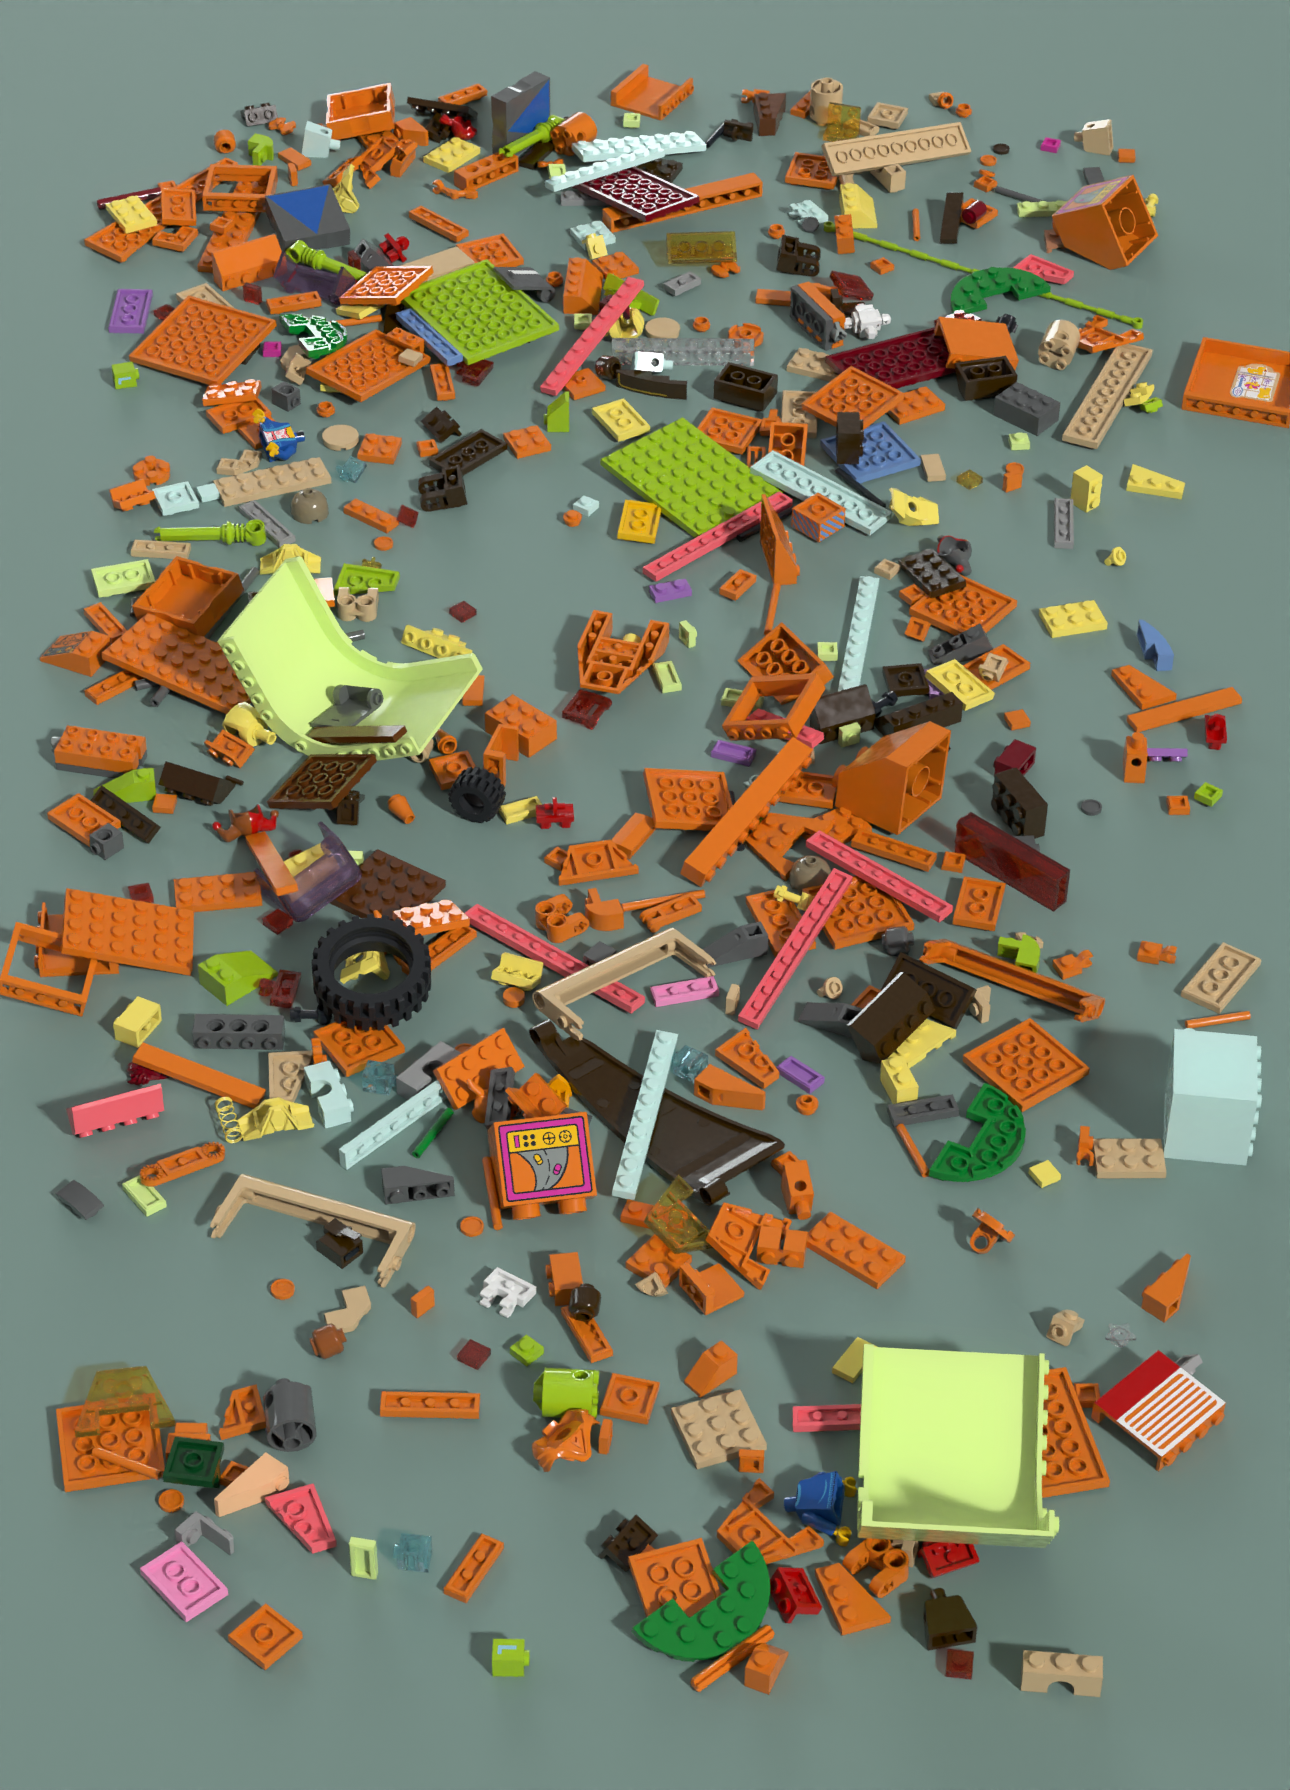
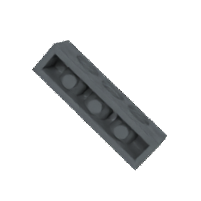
(238, 1031)

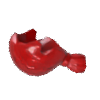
(459, 128)

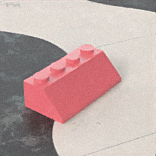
(116, 1109)

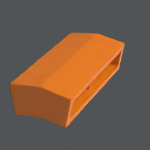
(401, 162)
(634, 834)

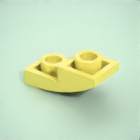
(1139, 394)

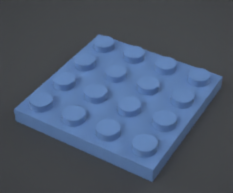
(882, 454)

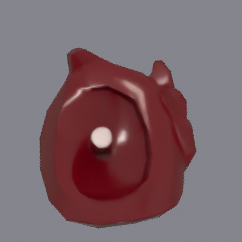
(142, 1075)

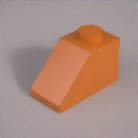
(412, 130)
(712, 1369)
(764, 1667)

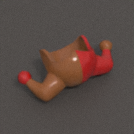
(246, 823)

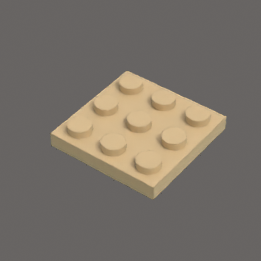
(718, 1428)

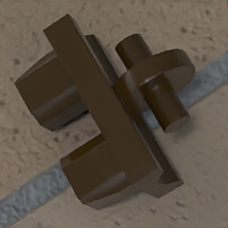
(738, 130)

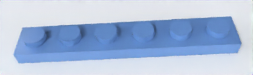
(432, 339)

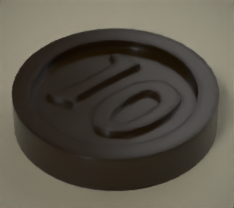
(1001, 149)

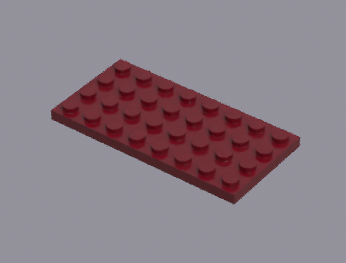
(639, 193)
(898, 360)

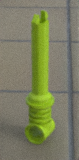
(540, 133)
(318, 259)
(253, 533)

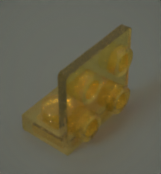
(842, 122)

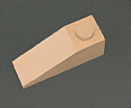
(260, 1480)

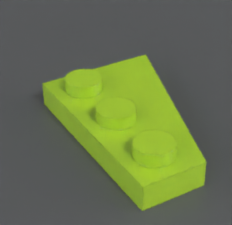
(361, 578)

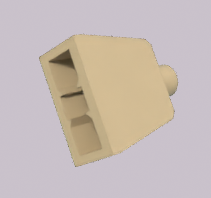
(1096, 137)

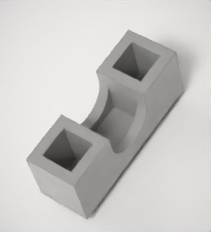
(420, 1072)

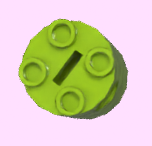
(565, 1390)

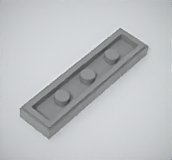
(1063, 523)
(274, 529)

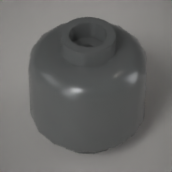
(897, 940)

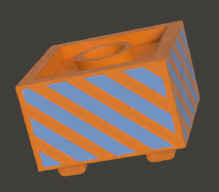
(818, 517)

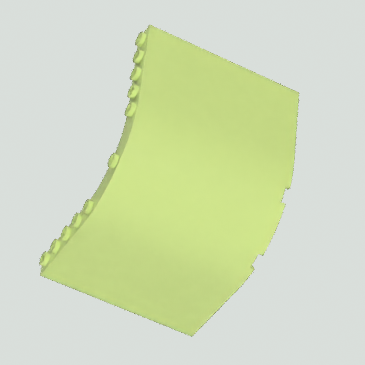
(296, 654)
(953, 1448)

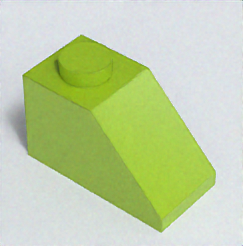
(558, 414)

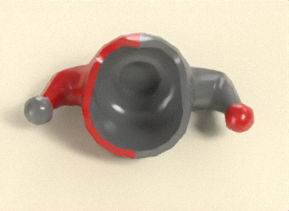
(956, 553)

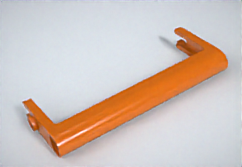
(1013, 976)

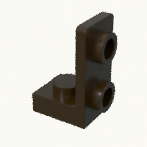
(837, 300)
(349, 808)

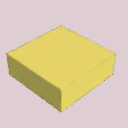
(1044, 1173)

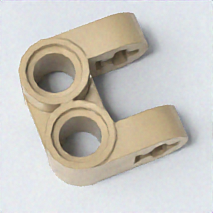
(363, 607)

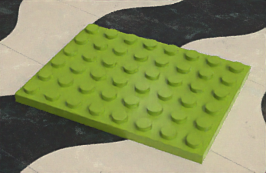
(479, 312)
(688, 477)

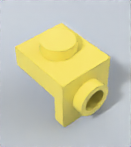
(595, 246)

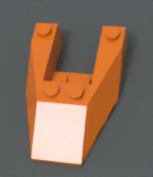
(614, 663)

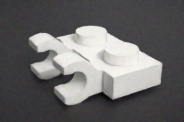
(511, 1288)

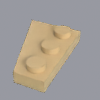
(287, 1073)

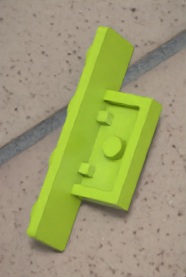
(642, 301)

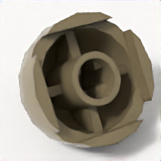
(309, 506)
(808, 872)

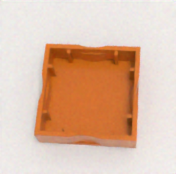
(361, 111)
(190, 595)

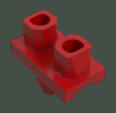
(393, 248)
(1215, 731)
(554, 813)

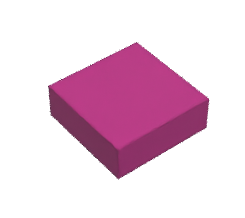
(1050, 145)
(272, 349)

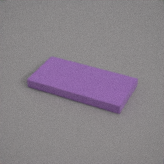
(130, 311)

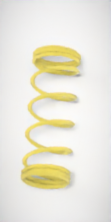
(225, 1109)

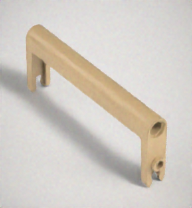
(554, 997)
(319, 1210)

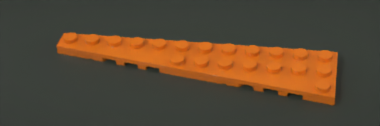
(119, 246)

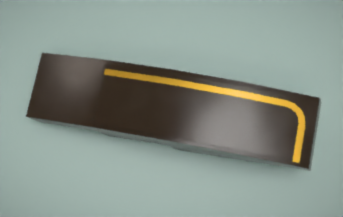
(652, 385)

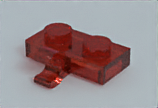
(475, 372)
(283, 989)

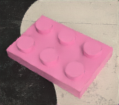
(184, 1581)

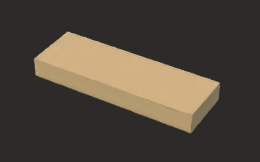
(160, 549)

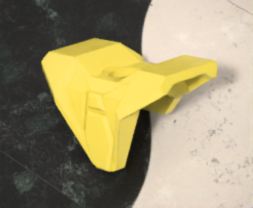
(344, 192)
(925, 510)
(272, 561)
(371, 962)
(274, 1116)

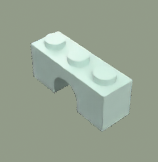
(333, 1104)

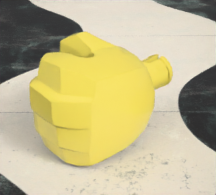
(627, 328)
(249, 724)

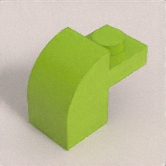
(260, 149)
(1024, 951)

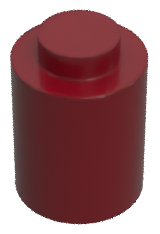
(974, 212)

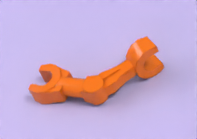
(469, 192)

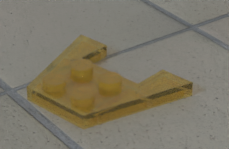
(675, 1222)
(123, 1392)

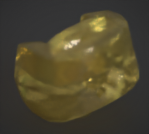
(372, 563)

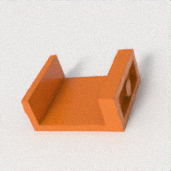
(502, 746)

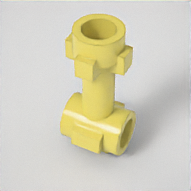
(1151, 201)
(803, 901)

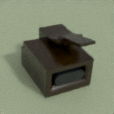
(340, 1243)

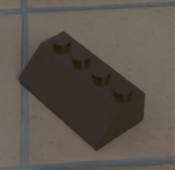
(941, 710)
(890, 1018)

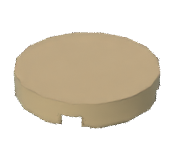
(662, 328)
(340, 437)

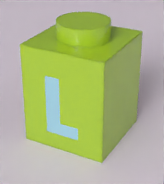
(124, 375)
(509, 1657)

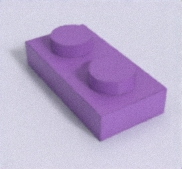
(670, 590)
(1174, 754)

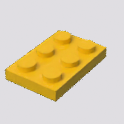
(639, 521)

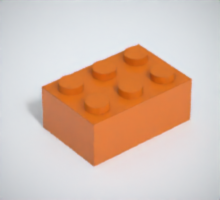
(534, 726)

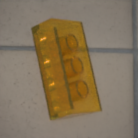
(701, 247)

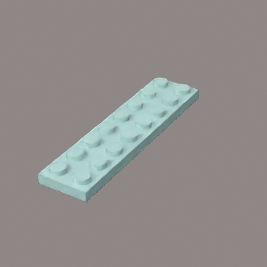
(614, 148)
(805, 483)

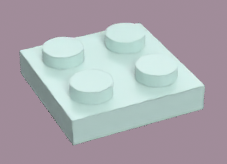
(579, 233)
(175, 498)

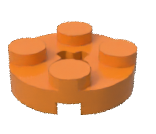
(747, 331)
(152, 470)

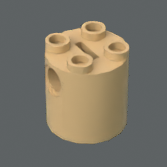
(821, 94)
(1059, 344)

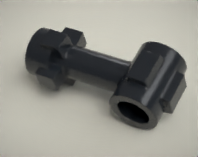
(888, 699)
(297, 1014)

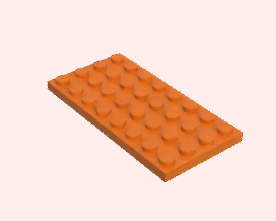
(178, 662)

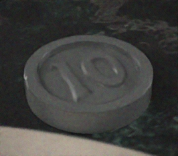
(810, 224)
(1091, 807)

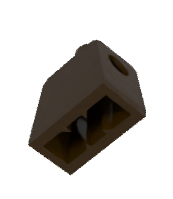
(947, 1621)

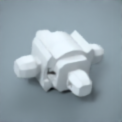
(866, 321)

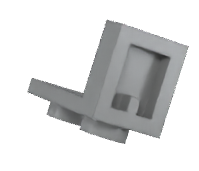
(198, 1525)

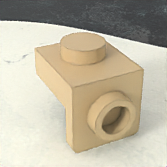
(297, 369)
(993, 667)
(980, 1004)
(1063, 1326)

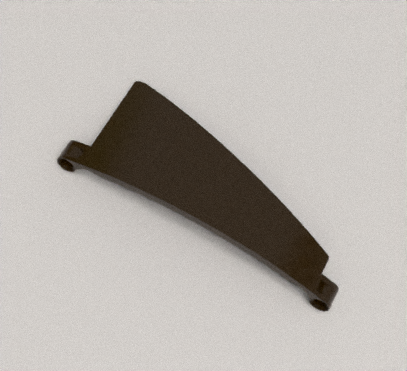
(685, 1137)

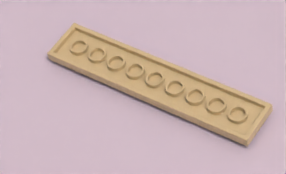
(896, 148)
(1107, 395)

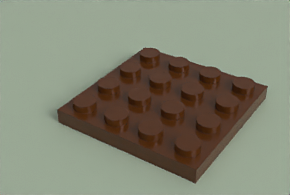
(322, 781)
(388, 886)

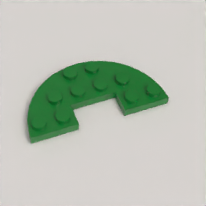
(971, 290)
(324, 335)
(993, 1148)
(720, 1623)

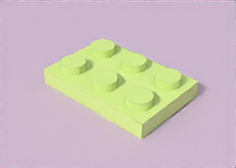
(123, 578)

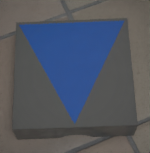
(519, 109)
(308, 216)

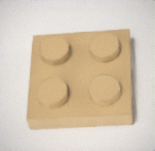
(887, 115)

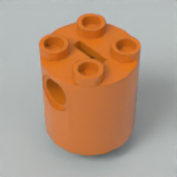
(574, 129)

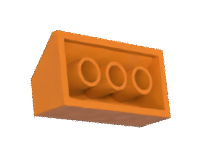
(246, 262)
(582, 287)

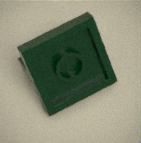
(194, 1462)

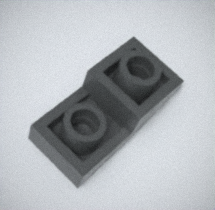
(80, 1199)

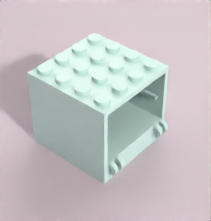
(1212, 1097)

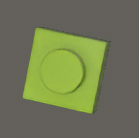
(1151, 405)
(1208, 794)
(526, 1350)

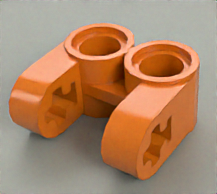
(552, 919)
(882, 1556)

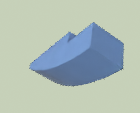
(1155, 646)

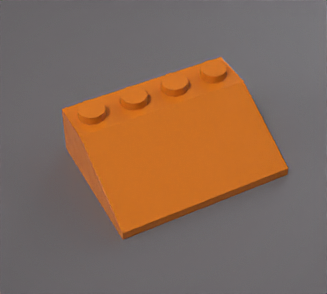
(776, 546)
(783, 654)

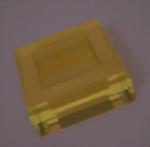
(969, 479)

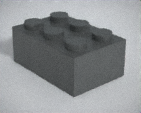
(1026, 408)

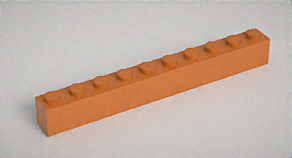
(710, 196)
(746, 812)

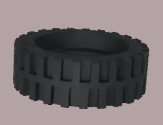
(376, 1008)

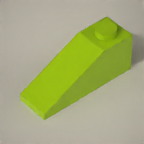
(133, 786)

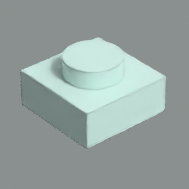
(586, 505)

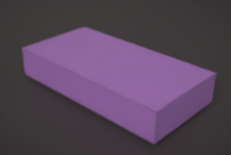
(733, 753)
(800, 1074)

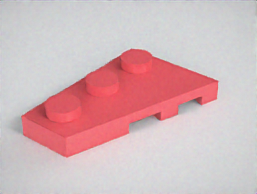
(1045, 269)
(304, 1516)

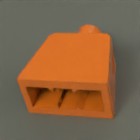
(1135, 749)
(799, 1195)

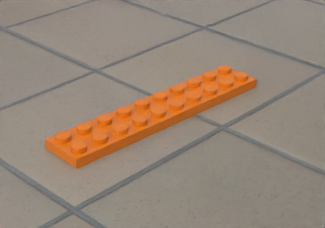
(243, 226)

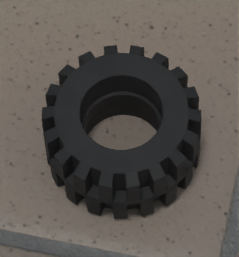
(477, 794)

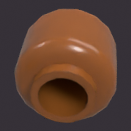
(327, 1341)

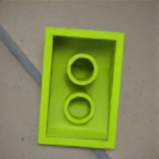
(233, 974)

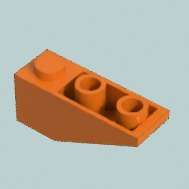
(727, 1090)
(1165, 1294)

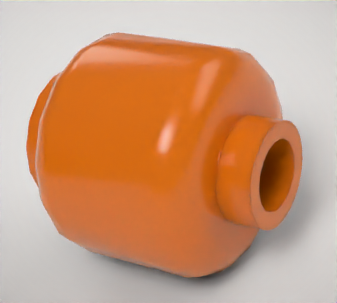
(224, 141)

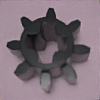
(1010, 322)

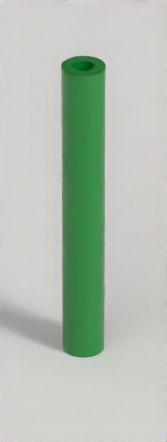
(432, 1133)

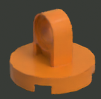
(990, 1229)

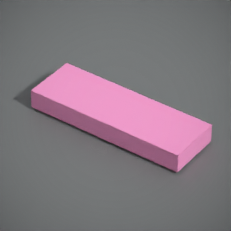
(684, 991)

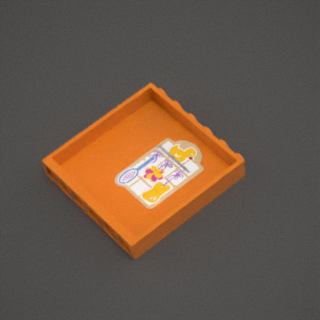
(1240, 383)

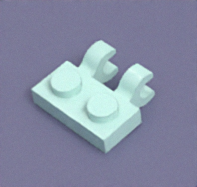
(807, 209)

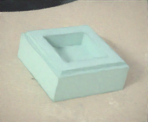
(208, 492)

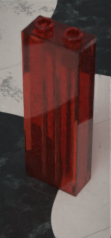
(1012, 861)

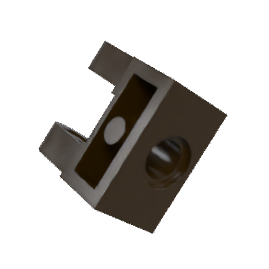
(792, 257)
(449, 490)

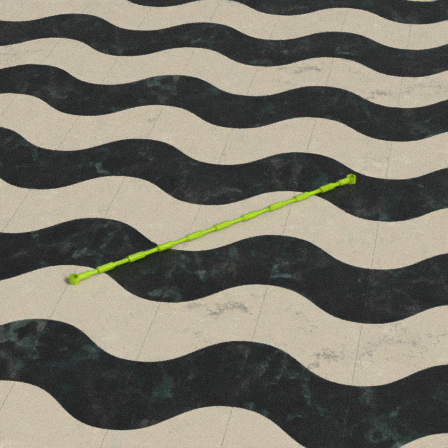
(1136, 323)

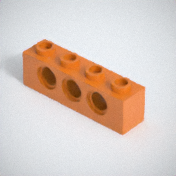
(485, 171)

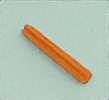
(731, 1658)

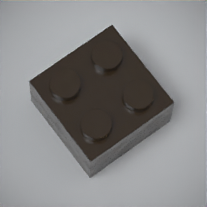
(849, 438)

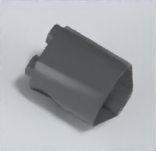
(289, 1416)

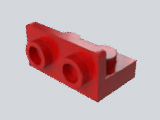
(947, 1557)
(793, 1593)

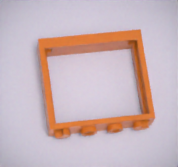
(238, 201)
(807, 686)
(36, 992)

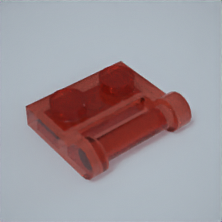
(581, 705)

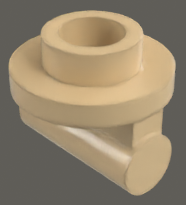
(832, 988)

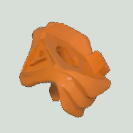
(565, 1439)

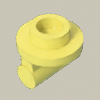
(1117, 557)

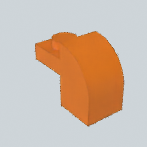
(605, 914)

